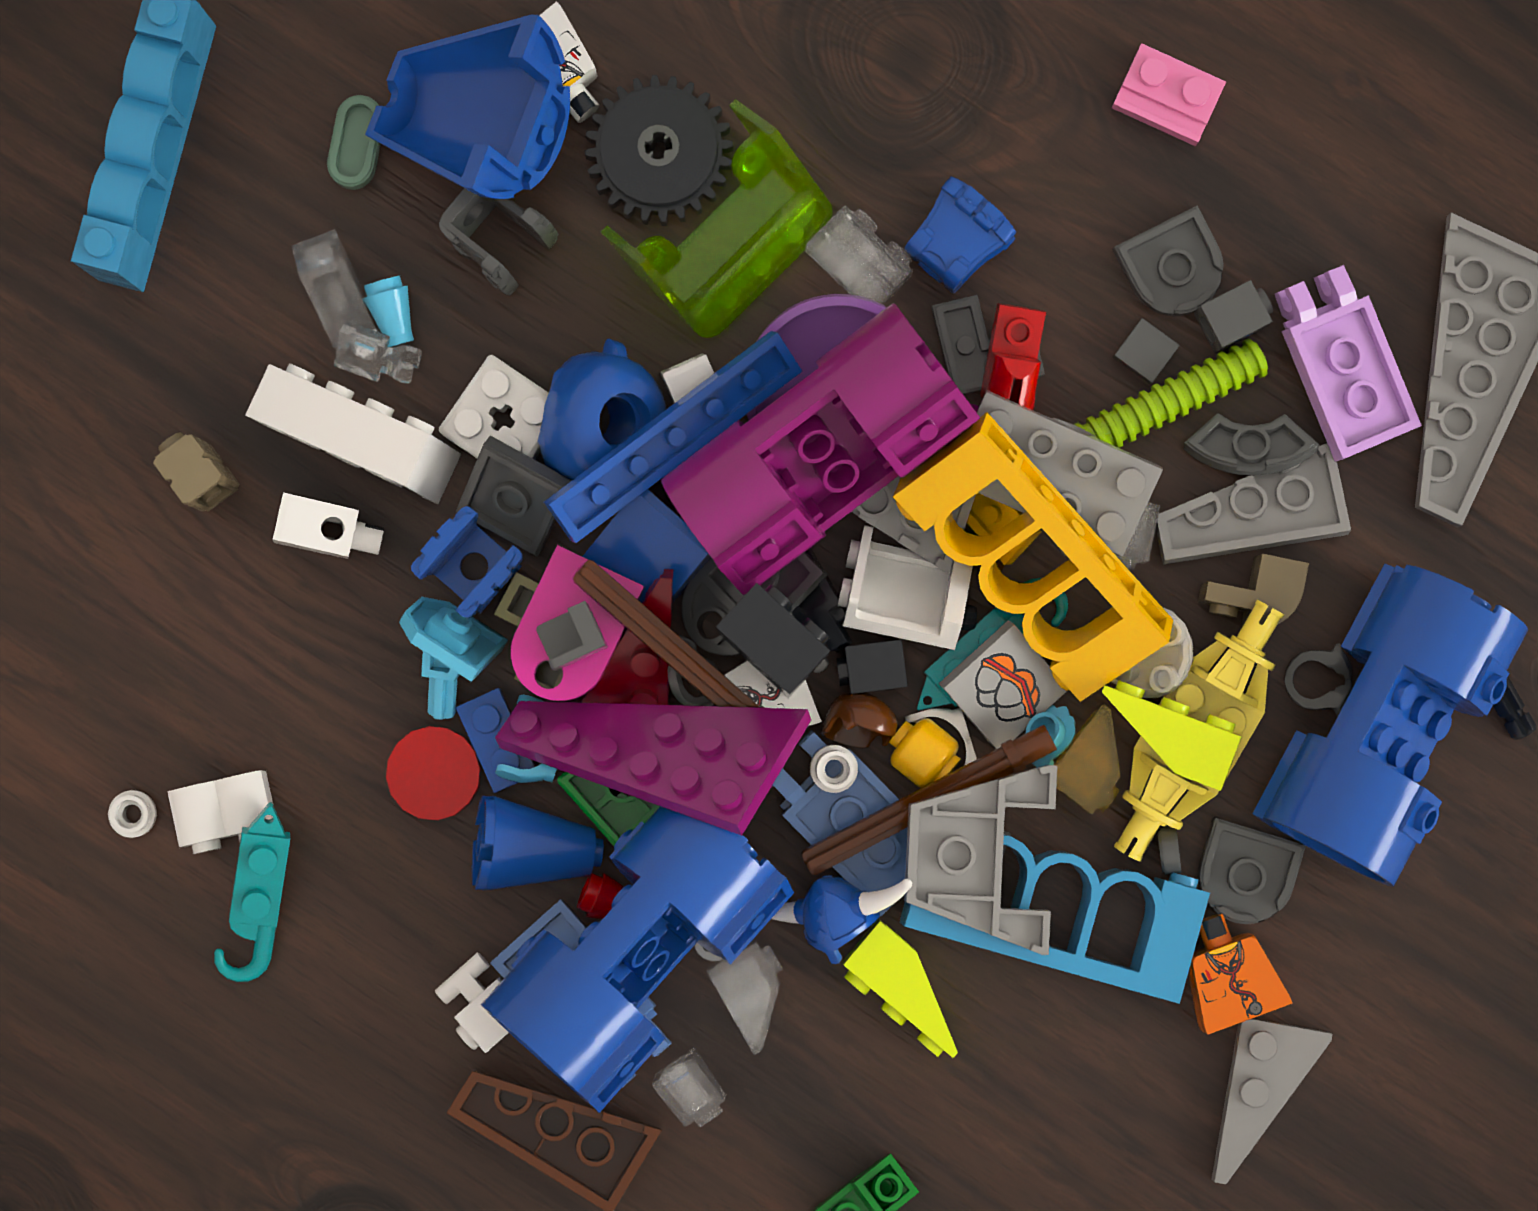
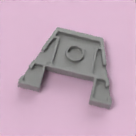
(958, 855)

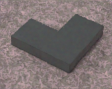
(964, 342)

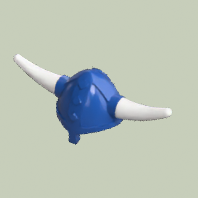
(838, 912)

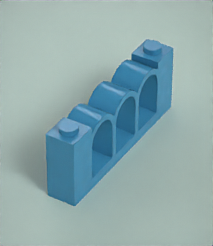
(144, 142)
(1164, 942)

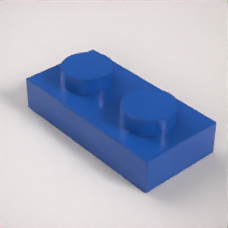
(482, 721)

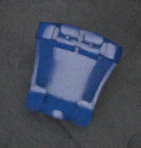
(959, 235)
(446, 553)

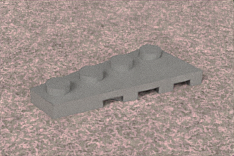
(1258, 513)

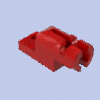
(1013, 354)

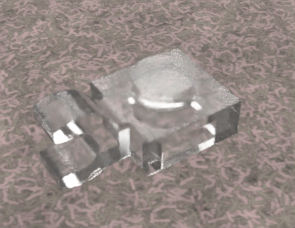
(368, 354)

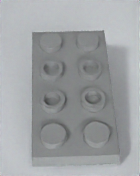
(1094, 477)

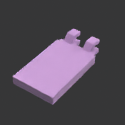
(1345, 365)

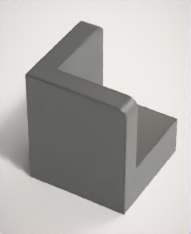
(571, 636)

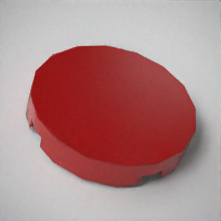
(433, 773)

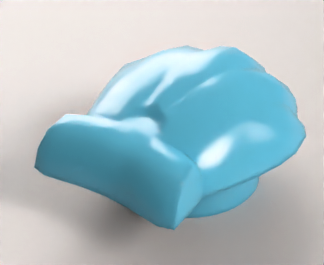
(1060, 727)

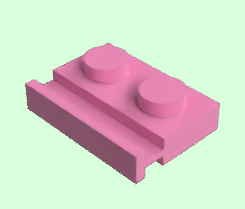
(1168, 94)

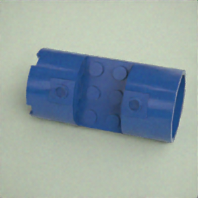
(1424, 655)
(583, 1003)

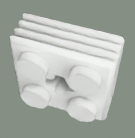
(493, 390)

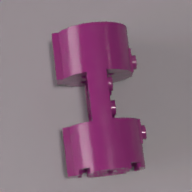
(819, 450)

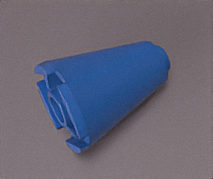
(529, 846)

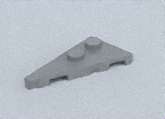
(1263, 1075)

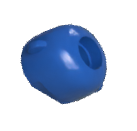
(579, 389)

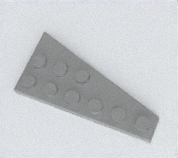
(1478, 362)

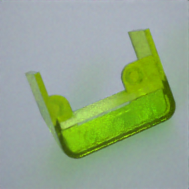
(741, 241)

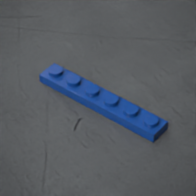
(673, 436)

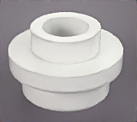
(844, 779)
(118, 817)

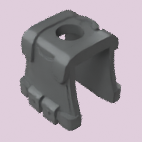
(470, 211)

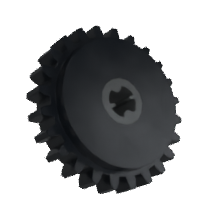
(632, 130)

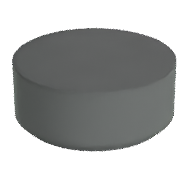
(1169, 850)

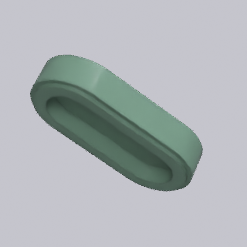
(351, 153)

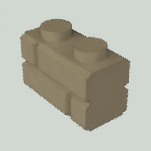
(195, 471)

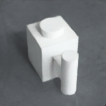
(476, 1025)

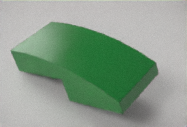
(877, 1188)

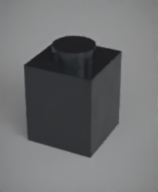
(872, 667)

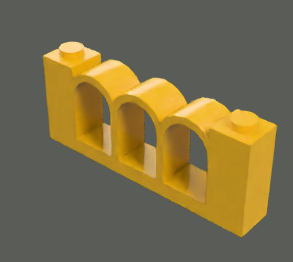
(1080, 657)

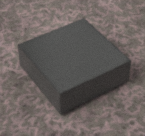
(1146, 351)

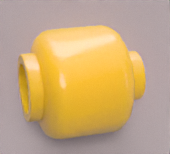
(924, 752)

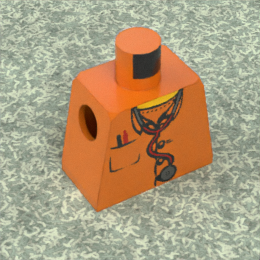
(1232, 978)

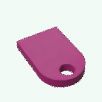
(551, 599)

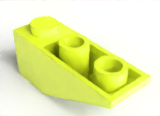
(1185, 744)
(896, 974)

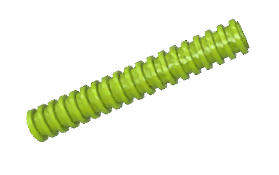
(1179, 395)

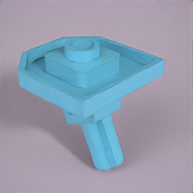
(449, 648)

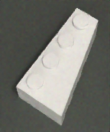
(354, 432)

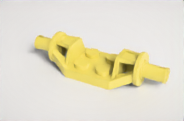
(1206, 693)

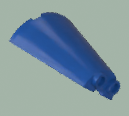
(479, 107)

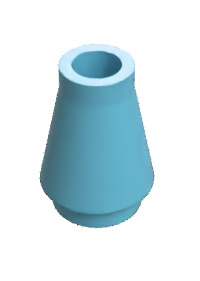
(390, 309)

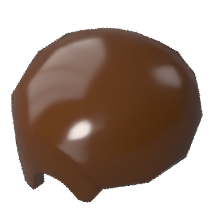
(858, 720)

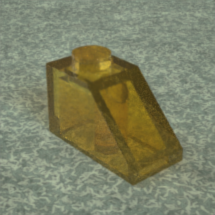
(1090, 764)

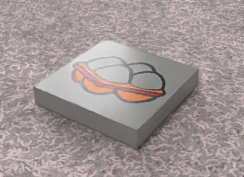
(1002, 685)

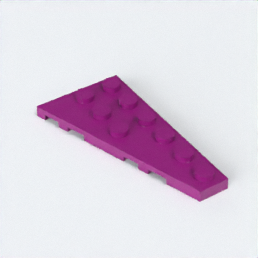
(680, 757)

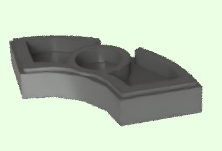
(1251, 448)

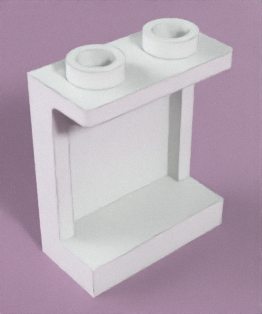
(903, 594)

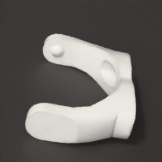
(954, 717)

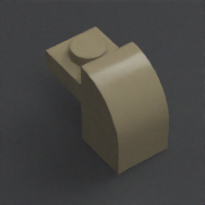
(1272, 581)

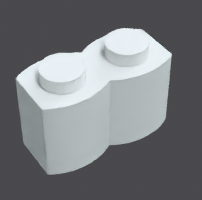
(218, 809)

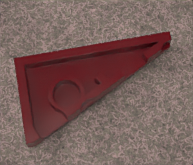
(634, 670)

